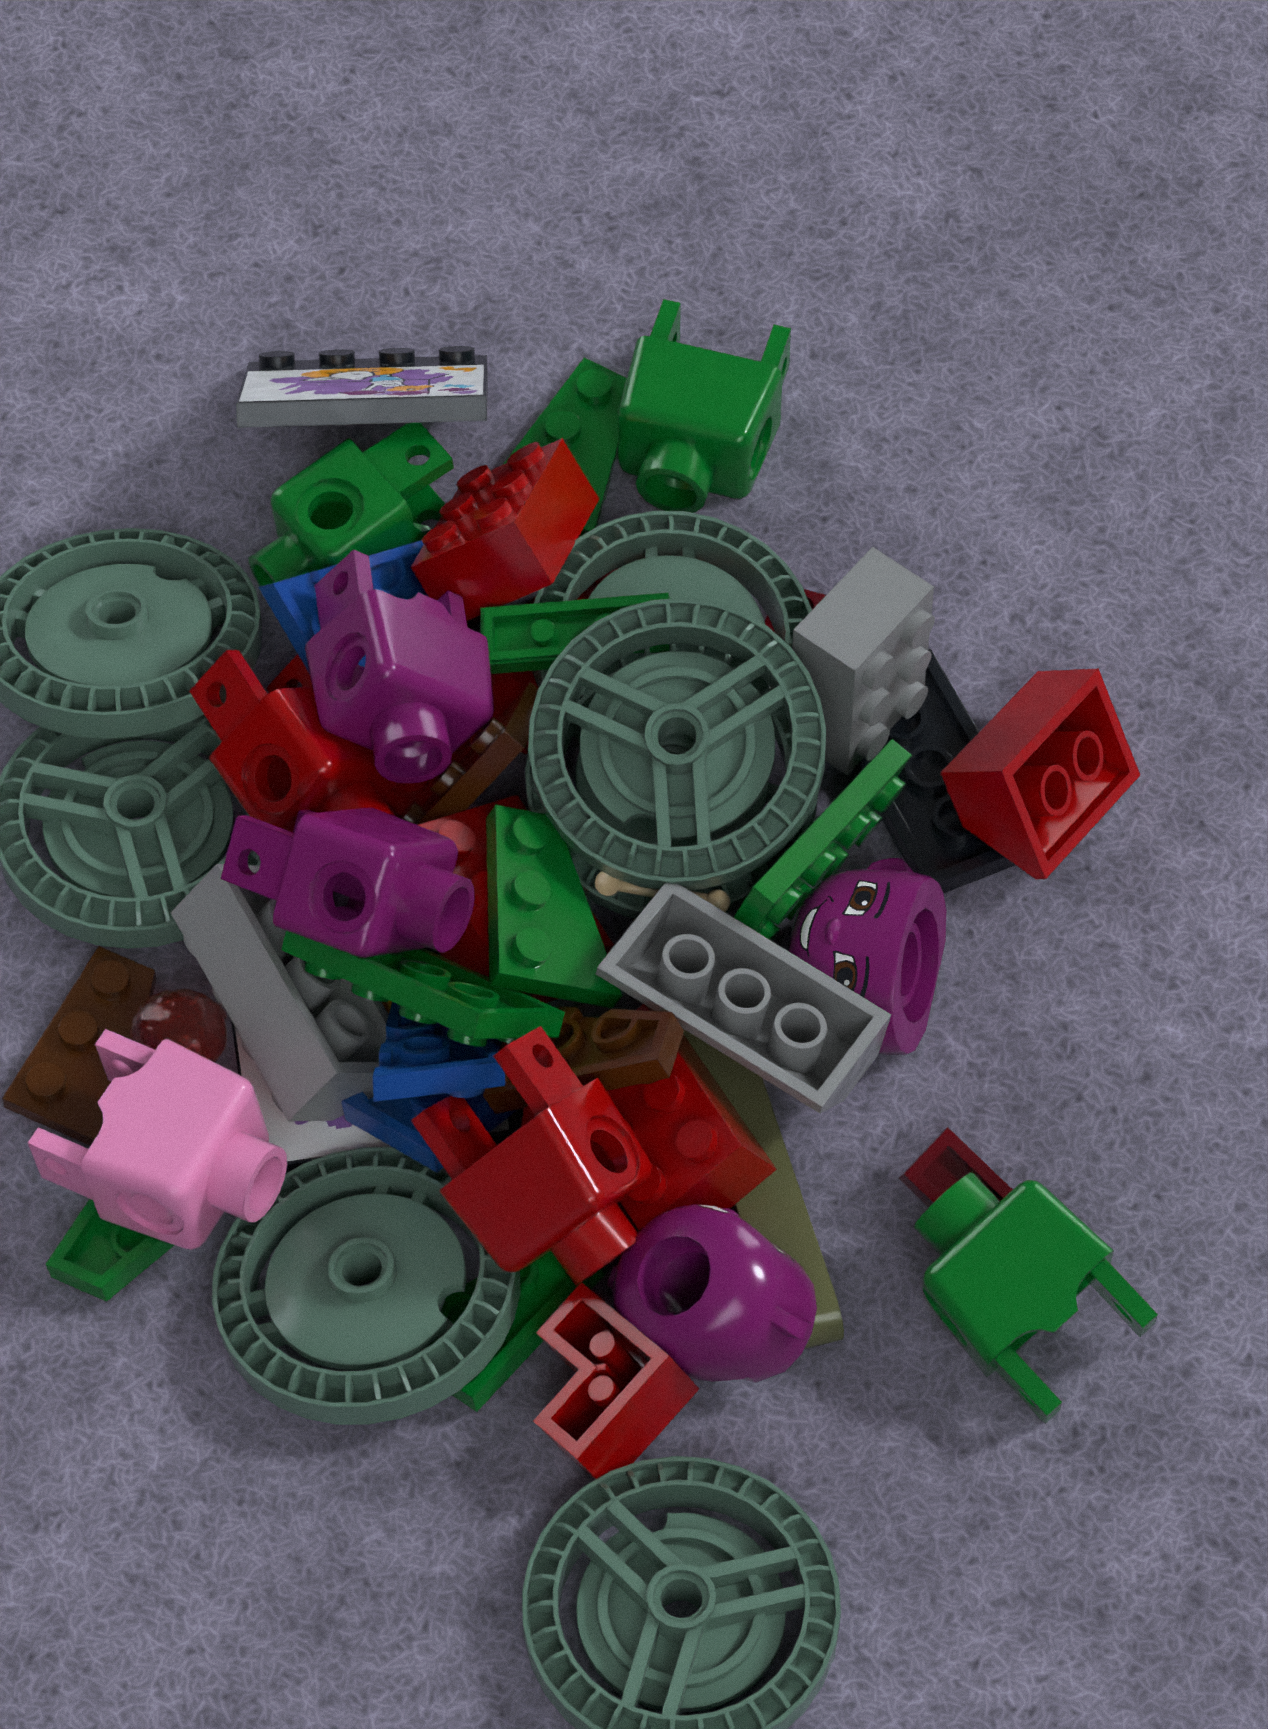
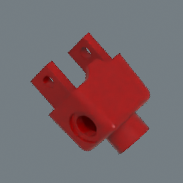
(276, 748)
(552, 1178)

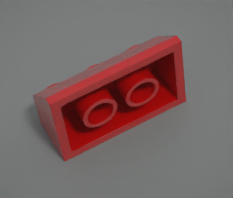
(1043, 770)

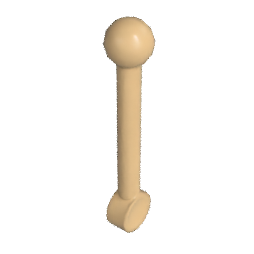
(610, 886)

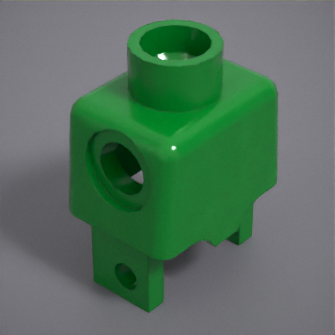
(698, 415)
(353, 503)
(1016, 1273)

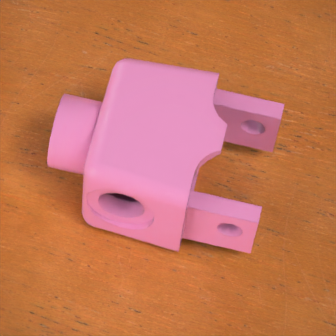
(172, 1146)

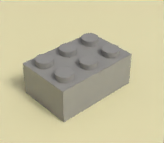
(867, 655)

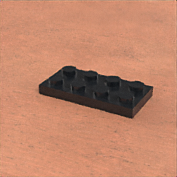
(923, 813)

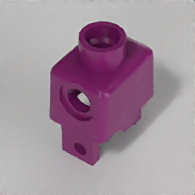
(421, 679)
(388, 867)

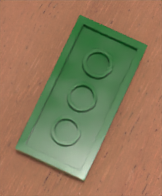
(820, 848)
(432, 991)

